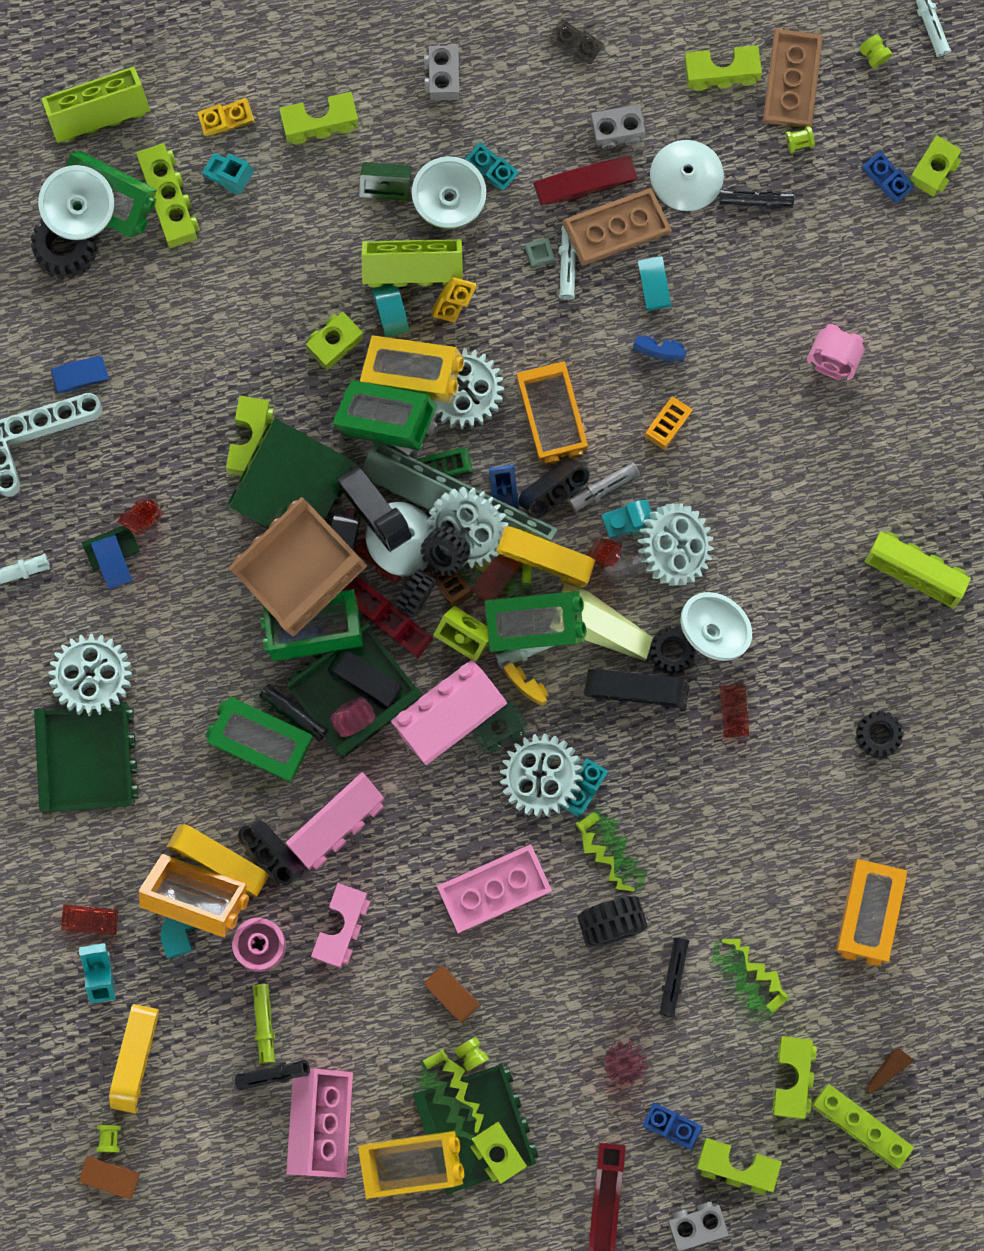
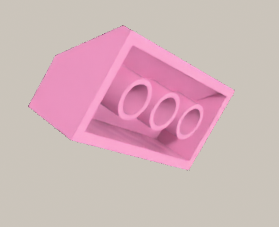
(448, 712)
(335, 822)
(320, 1124)

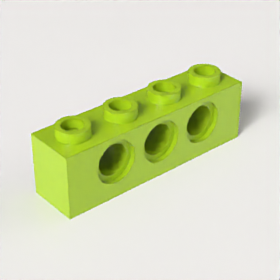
(151, 161)
(862, 1126)

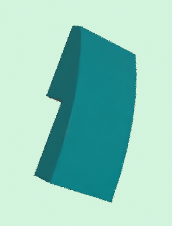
(491, 167)
(654, 283)
(592, 778)

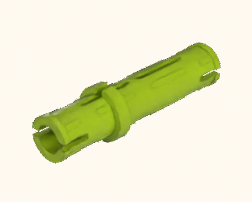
(263, 1024)

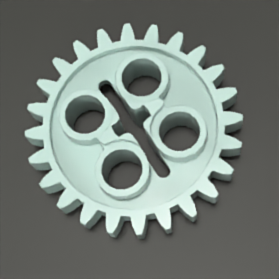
(480, 374)
(484, 517)
(675, 544)
(106, 689)
(564, 776)

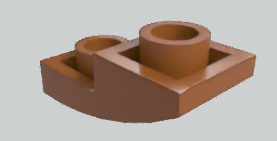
(451, 994)
(109, 1177)

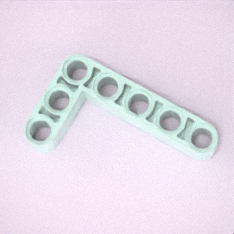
(31, 431)

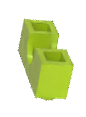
(702, 72)
(300, 126)
(254, 415)
(797, 1054)
(715, 1161)

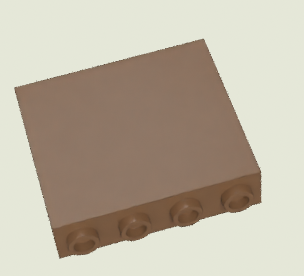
(297, 566)

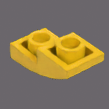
(225, 118)
(452, 299)
(531, 689)

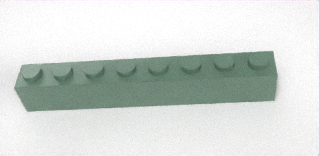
(426, 485)

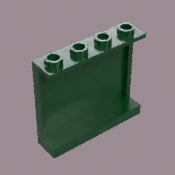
(283, 471)
(323, 693)
(85, 759)
(497, 1104)

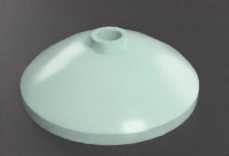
(451, 177)
(74, 186)
(682, 189)
(407, 557)
(722, 619)

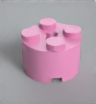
(836, 352)
(245, 939)

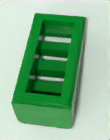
(453, 454)

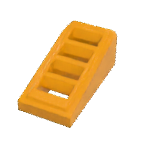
(658, 439)

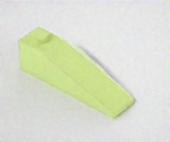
(610, 628)

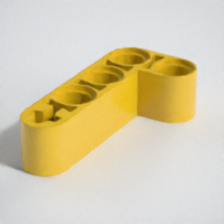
(546, 556)
(217, 858)
(133, 1058)

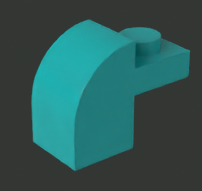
(229, 172)
(390, 309)
(627, 519)
(175, 938)
(98, 973)

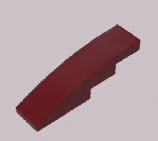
(585, 180)
(389, 619)

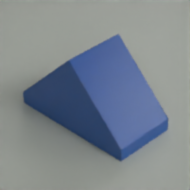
(503, 485)

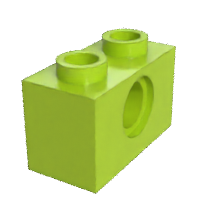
(940, 153)
(330, 354)
(463, 633)
(496, 1137)

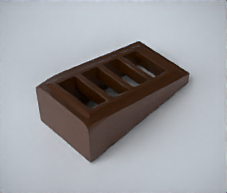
(457, 598)
(894, 1064)

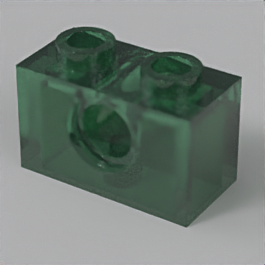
(514, 723)

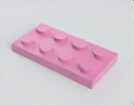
(494, 889)

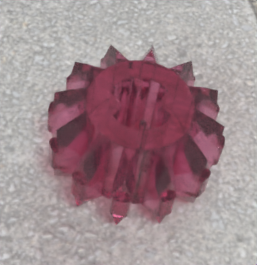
(352, 717)
(629, 1055)

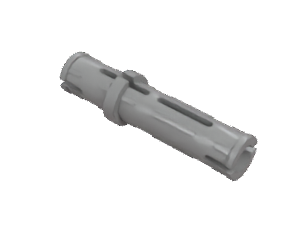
(595, 492)

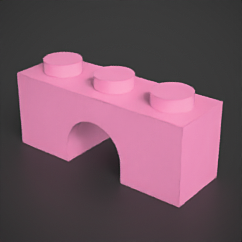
(335, 948)

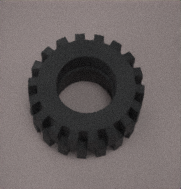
(64, 264)
(612, 921)

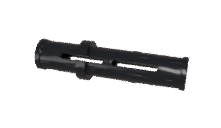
(756, 198)
(285, 706)
(674, 976)
(280, 1073)

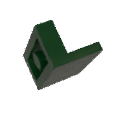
(385, 181)
(125, 539)

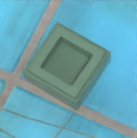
(539, 252)

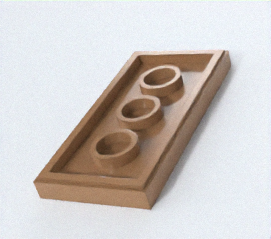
(792, 78)
(616, 226)

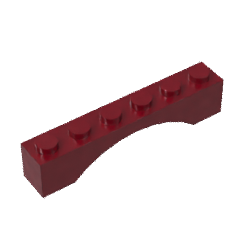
(606, 1197)

